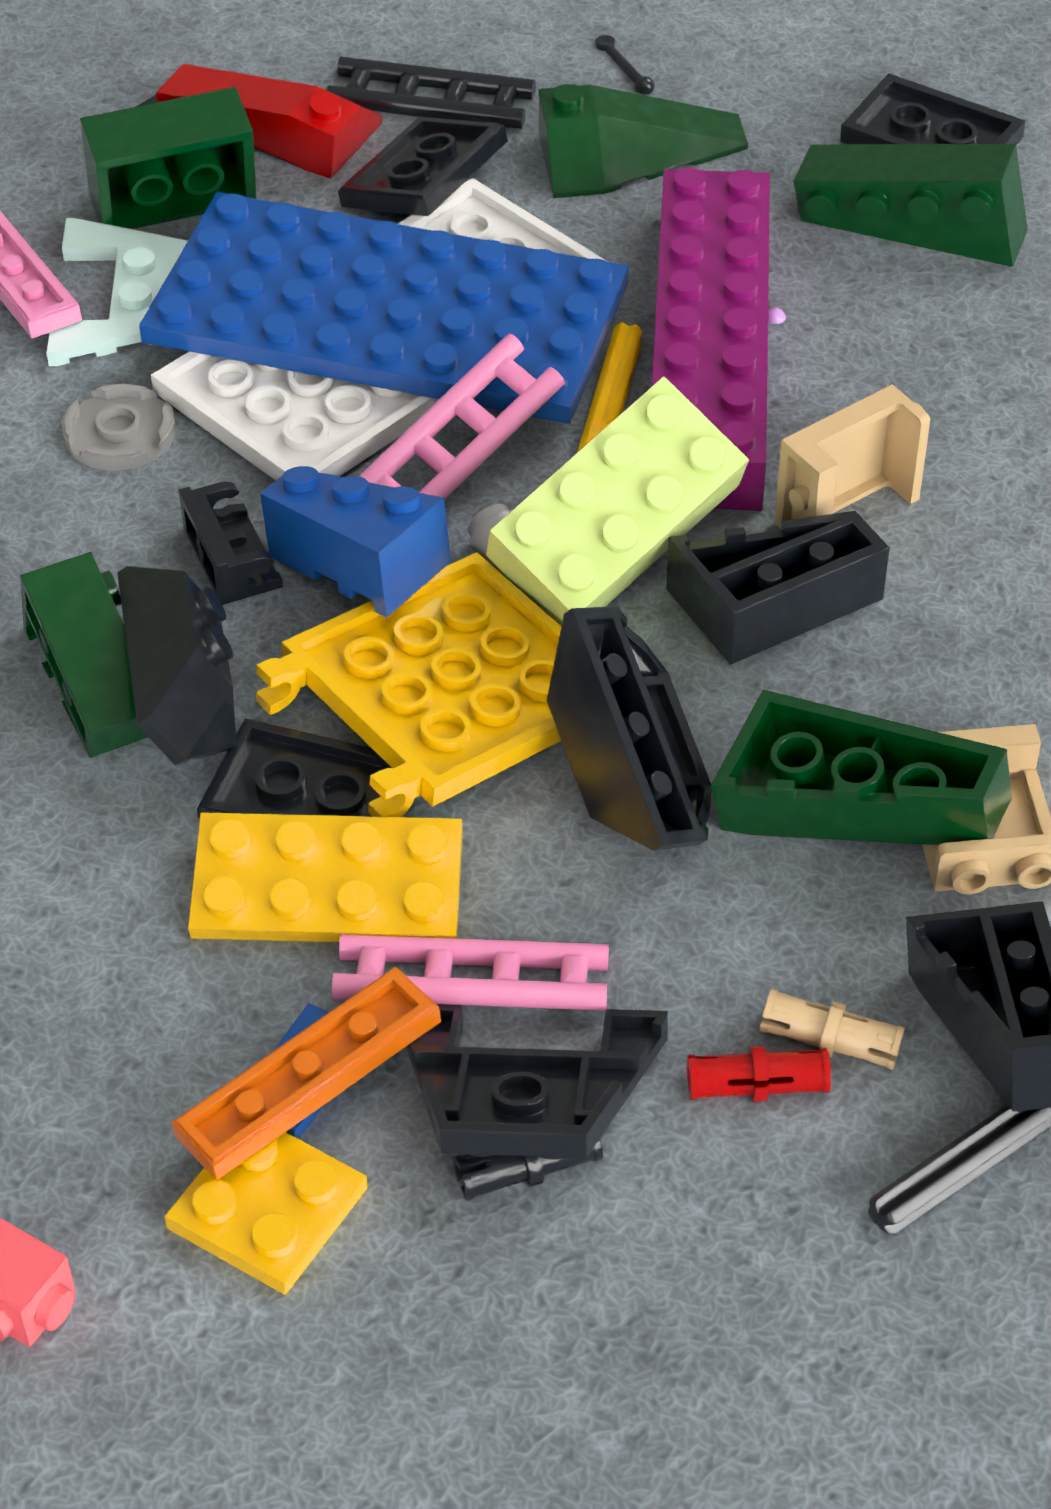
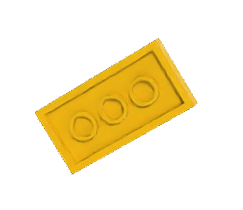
(325, 877)

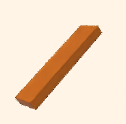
(305, 1073)

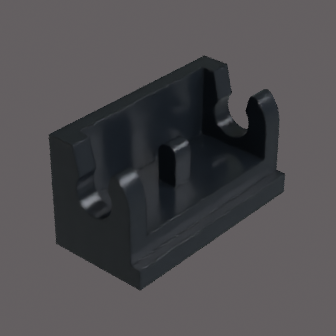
(227, 543)

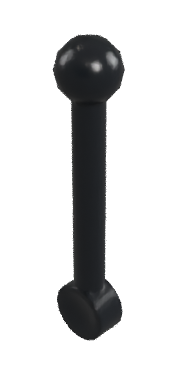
(643, 85)

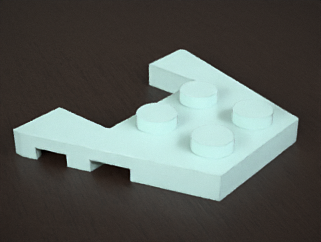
(140, 271)

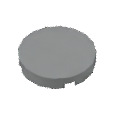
(121, 441)

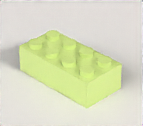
(617, 504)

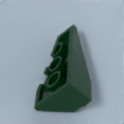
(609, 136)

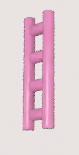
(459, 401)
(504, 956)

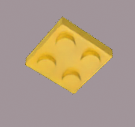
(269, 1210)

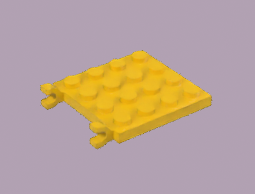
(435, 688)

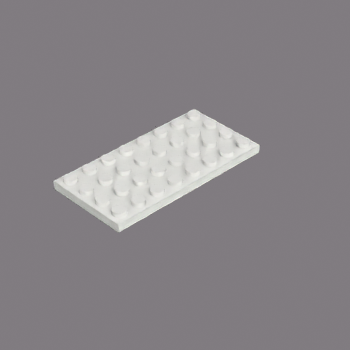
(321, 422)

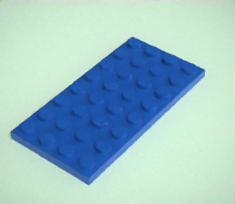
(381, 301)

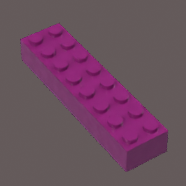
(716, 308)

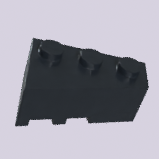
(778, 582)

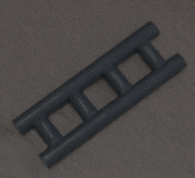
(450, 107)

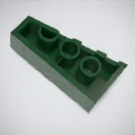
(919, 195)
(857, 778)

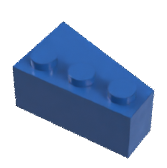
(357, 534)

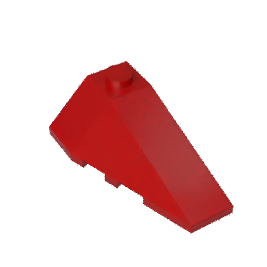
(287, 117)

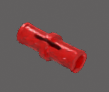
(758, 1073)

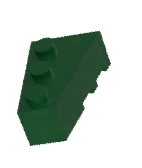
(85, 648)

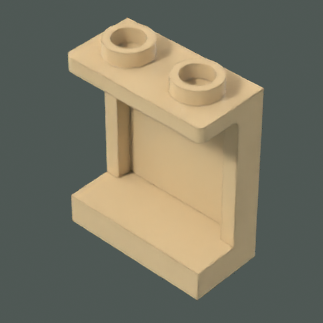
(853, 455)
(1023, 840)

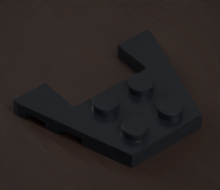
(531, 1098)

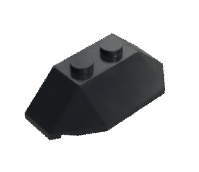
(178, 663)
(627, 733)

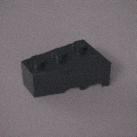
(992, 990)

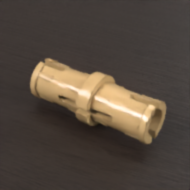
(832, 1029)

